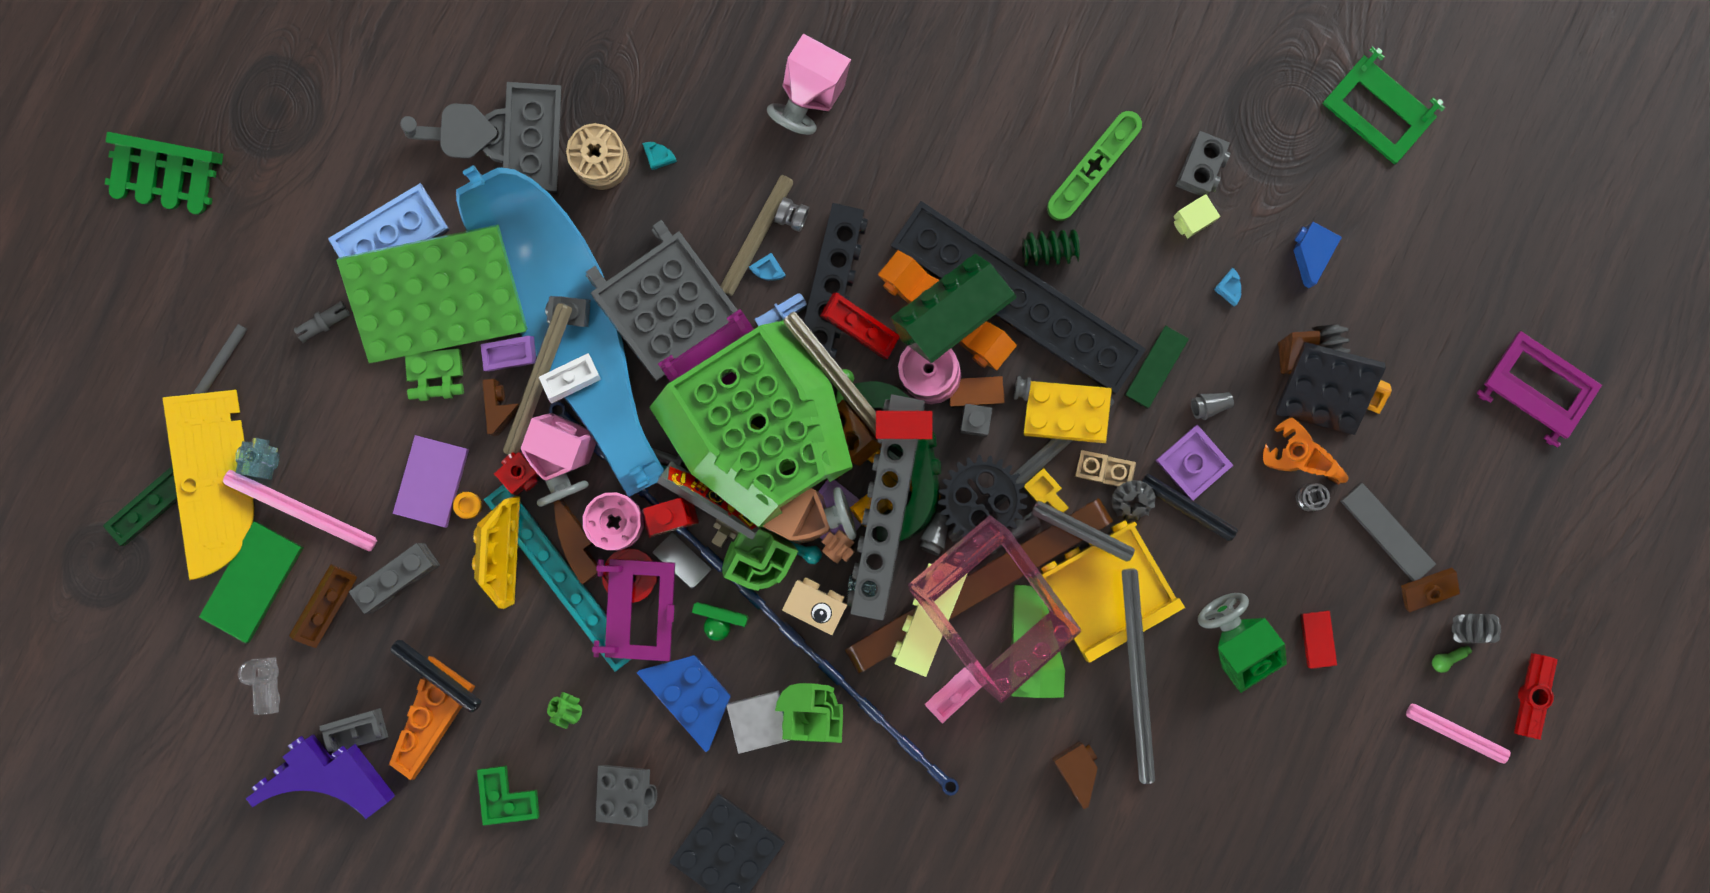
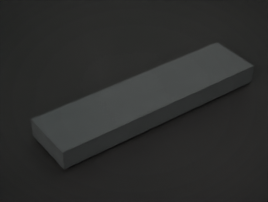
(1387, 532)

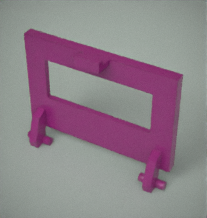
(731, 332)
(1532, 401)
(620, 608)

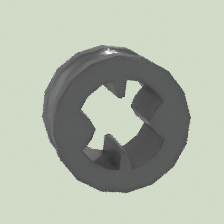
(1022, 388)

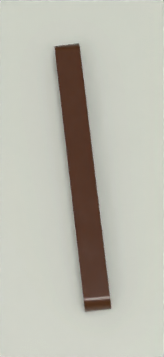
(981, 583)

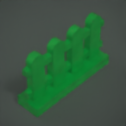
(150, 161)

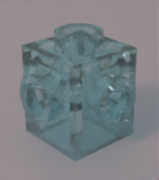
(257, 459)

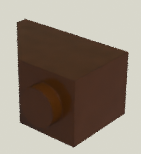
(1291, 345)
(1078, 771)

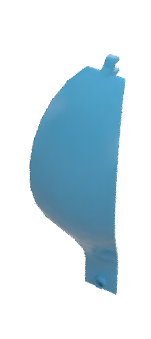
(552, 260)

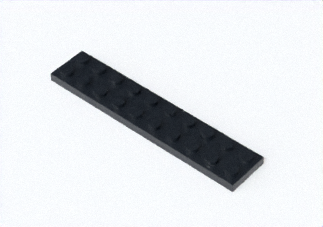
(1037, 311)

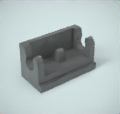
(354, 730)

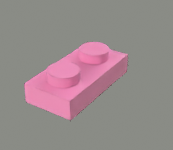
(953, 695)

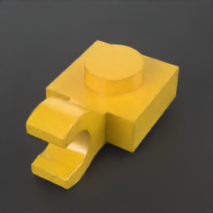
(1044, 489)

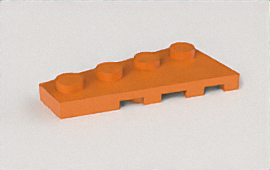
(426, 724)

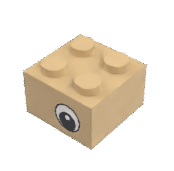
(815, 606)

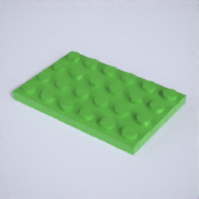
(432, 294)

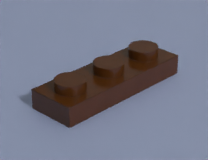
(323, 606)

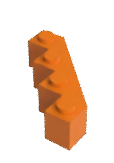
(908, 280)

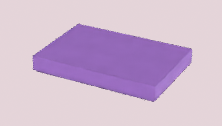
(430, 481)

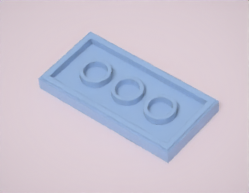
(398, 222)

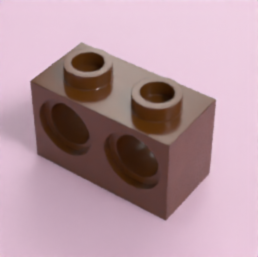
(855, 430)

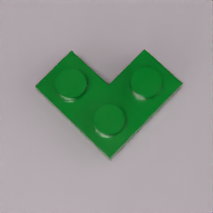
(499, 804)

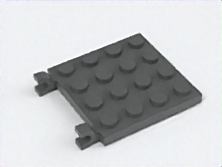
(662, 301)

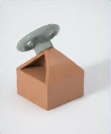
(809, 519)

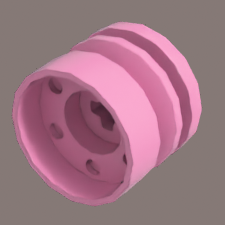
(597, 521)

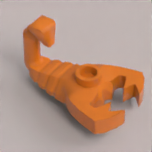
(1303, 454)

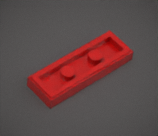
(860, 325)

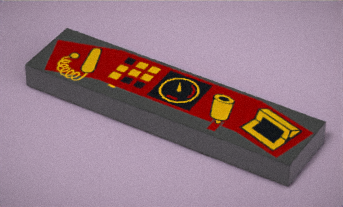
(691, 489)

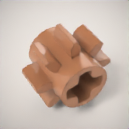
(838, 546)

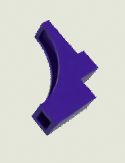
(340, 775)

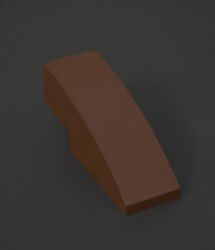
(575, 543)

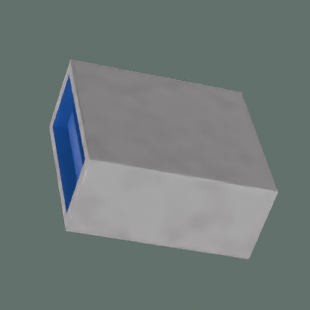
(756, 722)

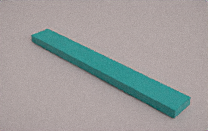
(559, 575)

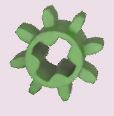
(564, 710)

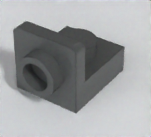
(580, 309)

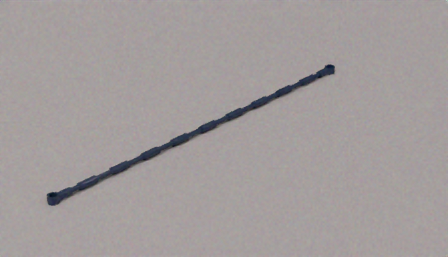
(797, 640)

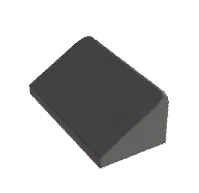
(688, 565)

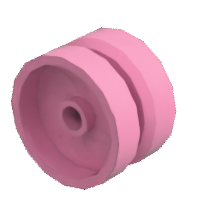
(932, 386)

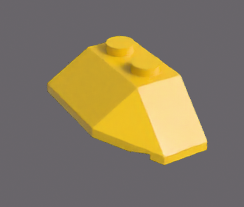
(497, 552)

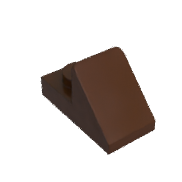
(497, 415)

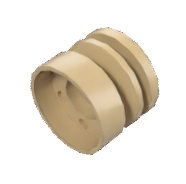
(601, 171)

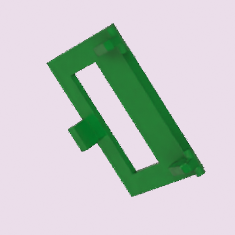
(1392, 95)

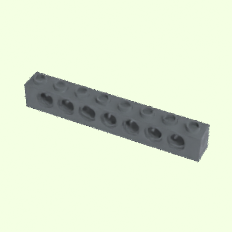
(876, 605)

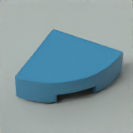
(768, 268)
(1230, 287)

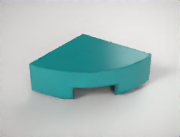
(658, 155)

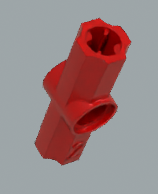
(1540, 678)

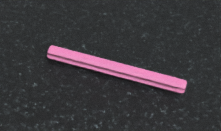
(299, 510)

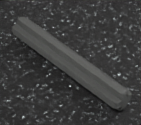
(1083, 531)

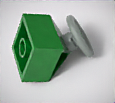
(1246, 647)

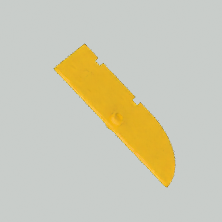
(202, 452)

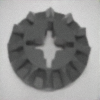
(1128, 491)

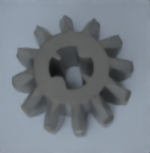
(1476, 628)

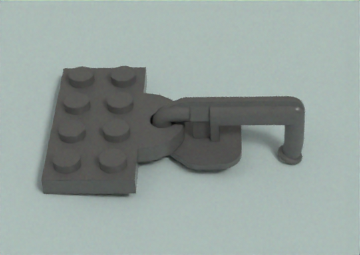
(526, 131)

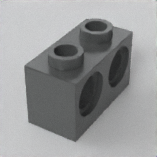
(1198, 162)

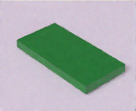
(251, 582)

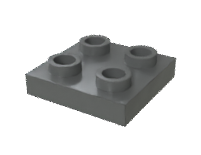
(624, 795)

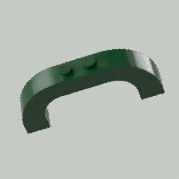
(925, 469)

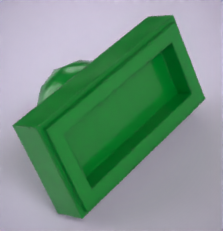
(718, 622)

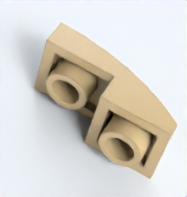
(1104, 469)

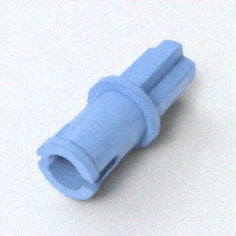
(782, 310)

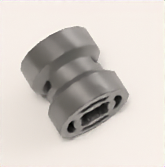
(786, 211)
(1307, 496)

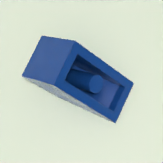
(1314, 251)

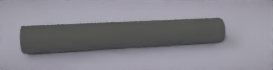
(221, 359)

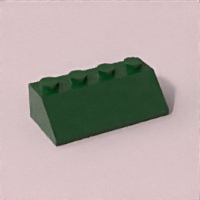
(952, 308)

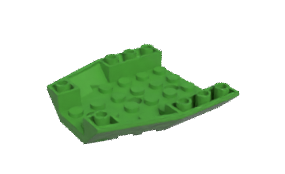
(714, 431)

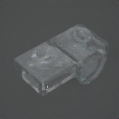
(264, 686)

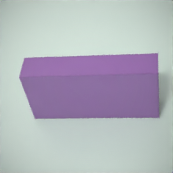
(508, 353)

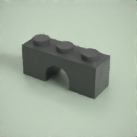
(390, 579)

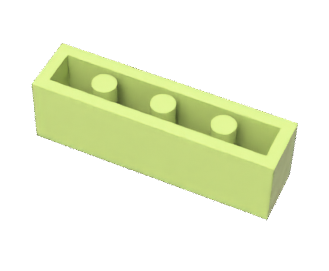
(922, 635)

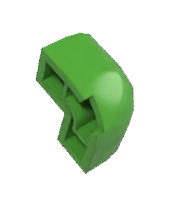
(758, 561)
(810, 713)

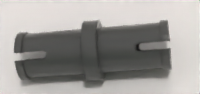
(322, 322)

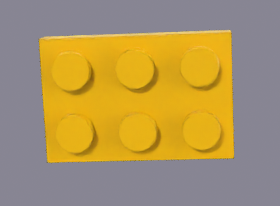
(1068, 412)

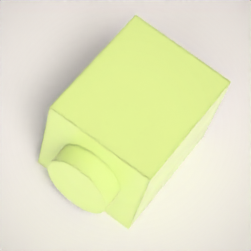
(1195, 216)

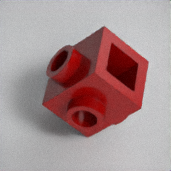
(510, 477)

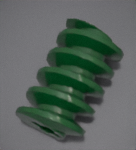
(1051, 247)

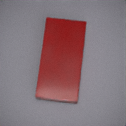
(904, 424)
(1318, 639)

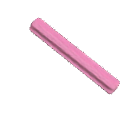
(1458, 733)

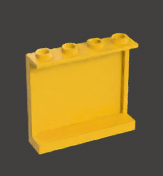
(1093, 591)

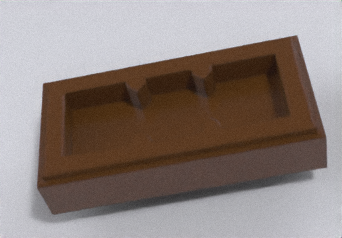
(1430, 589)

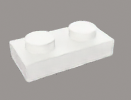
(569, 378)

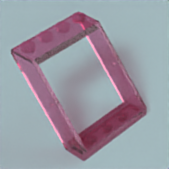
(1029, 651)

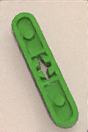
(1110, 146)

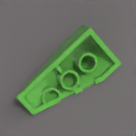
(1028, 611)

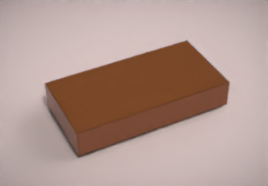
(978, 392)

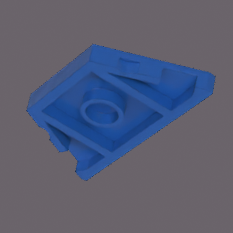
(689, 695)

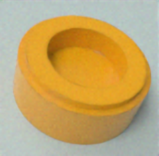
(467, 505)

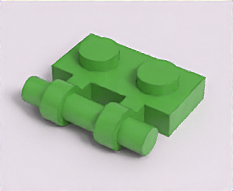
(434, 365)

